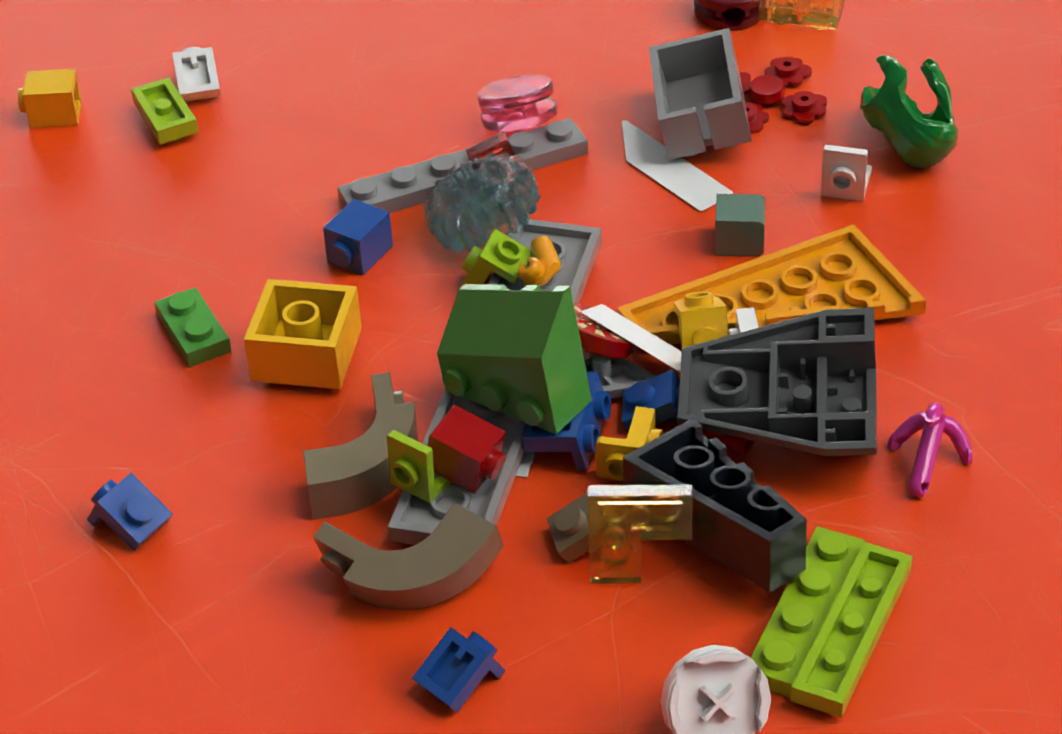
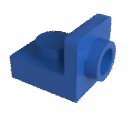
(457, 667)

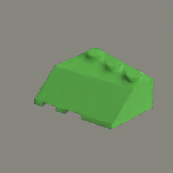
(516, 353)

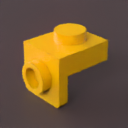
(701, 318)
(612, 450)

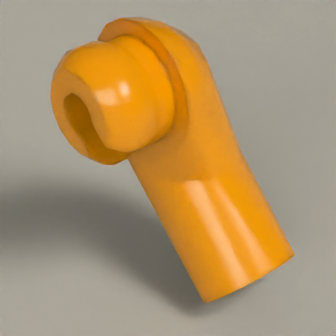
(543, 265)

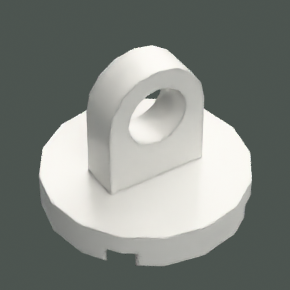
(715, 693)

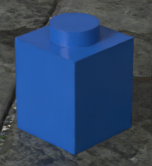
(358, 236)

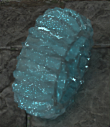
(479, 198)

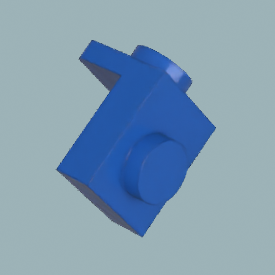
(657, 393)
(129, 510)

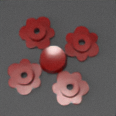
(770, 89)

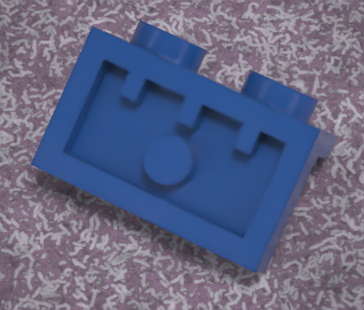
(579, 434)

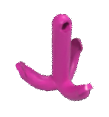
(933, 423)

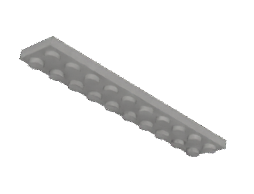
(416, 518)

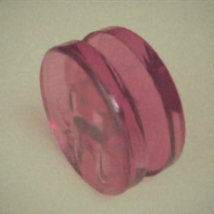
(517, 103)

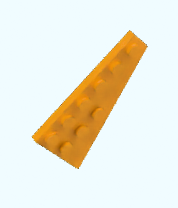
(809, 277)

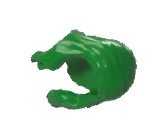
(916, 136)

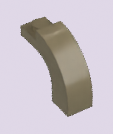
(358, 472)
(419, 575)

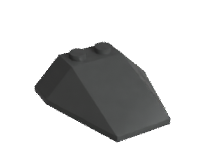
(789, 383)

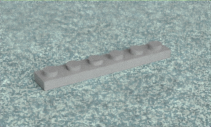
(410, 184)

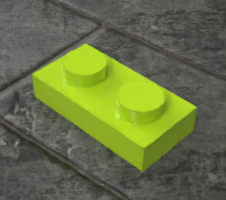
(164, 111)

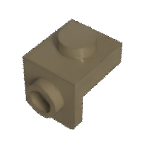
(570, 529)

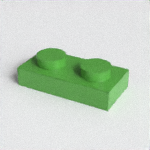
(192, 327)

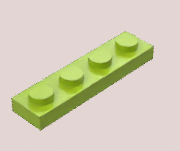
(804, 608)
(851, 629)

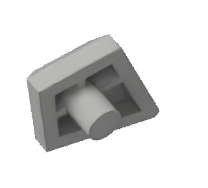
(616, 373)

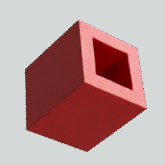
(467, 449)

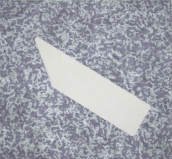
(675, 174)
(635, 335)

